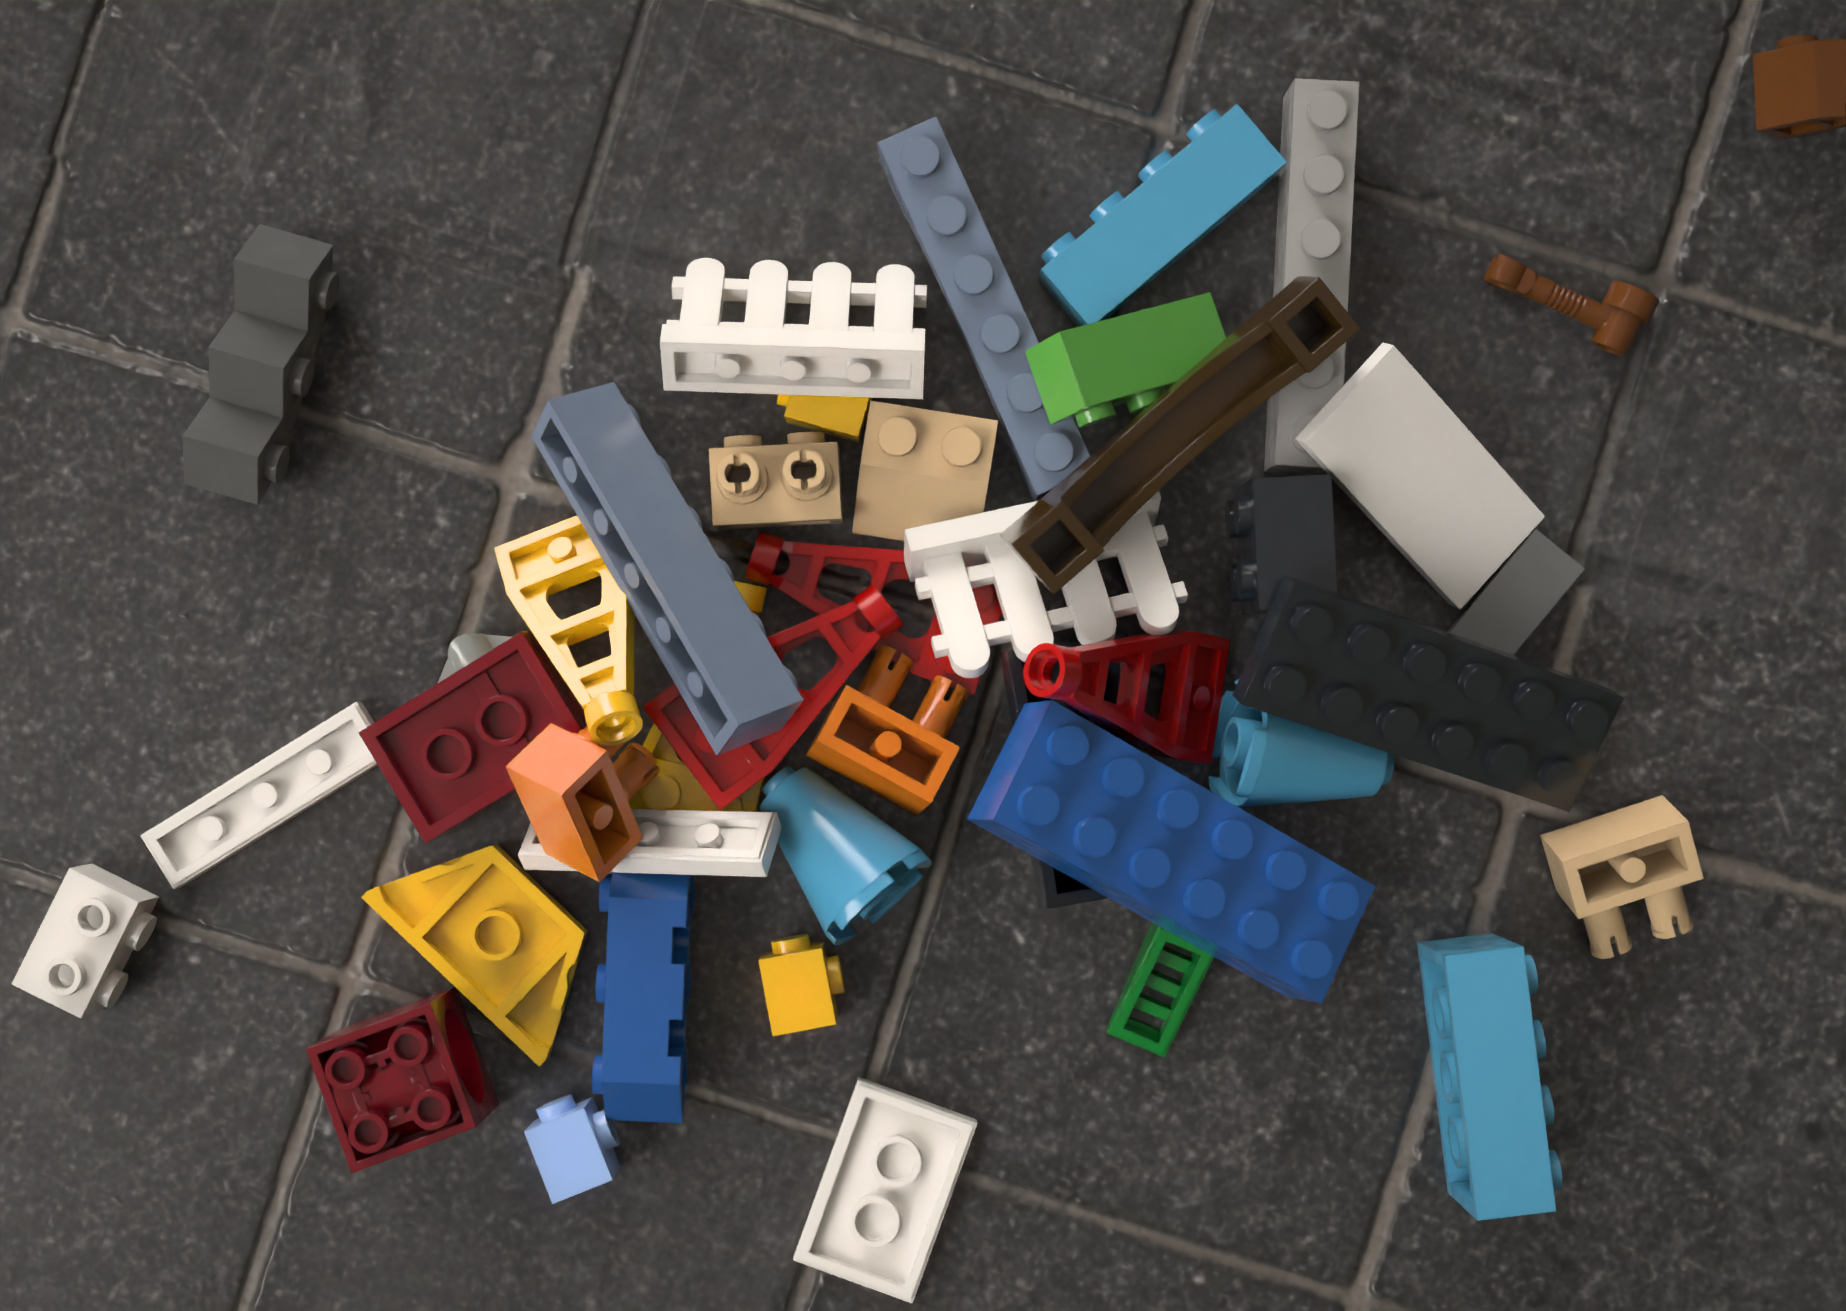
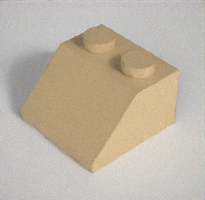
(920, 469)

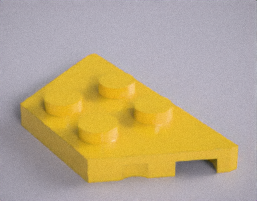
(492, 939)

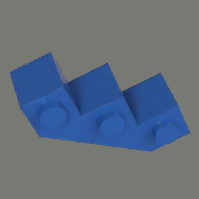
(645, 996)

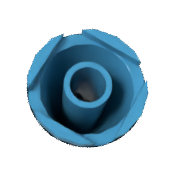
(1287, 762)
(840, 852)

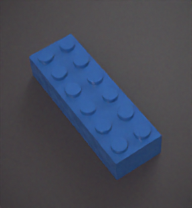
(1171, 851)

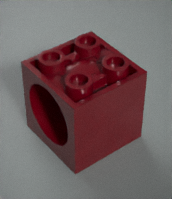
(403, 1079)

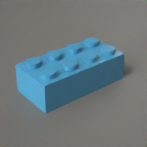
(1489, 1075)

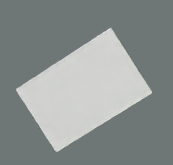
(885, 1190)

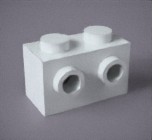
(87, 941)

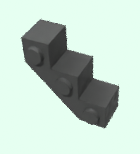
(261, 365)

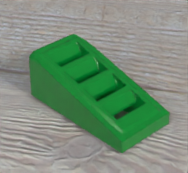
(1142, 974)

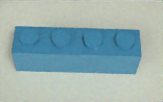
(1161, 218)

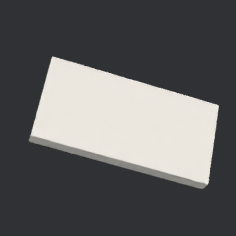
(1420, 475)

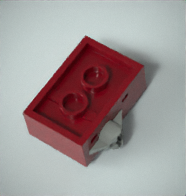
(454, 740)

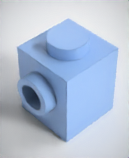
(573, 1146)

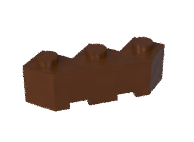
(1800, 86)

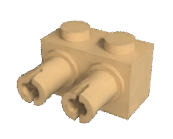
(776, 482)
(1622, 859)

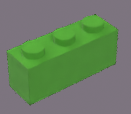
(1122, 359)

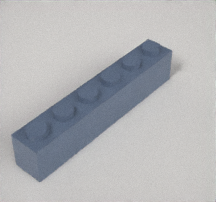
(666, 567)

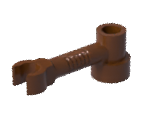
(1614, 319)

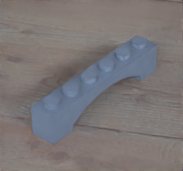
(980, 298)

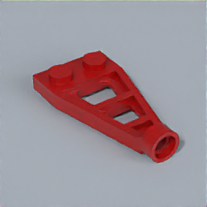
(884, 566)
(1189, 697)
(738, 770)

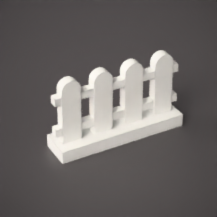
(795, 358)
(969, 553)

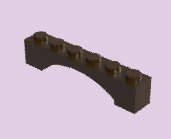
(1241, 373)

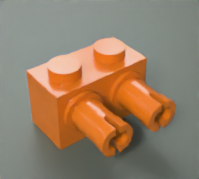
(882, 748)
(581, 797)

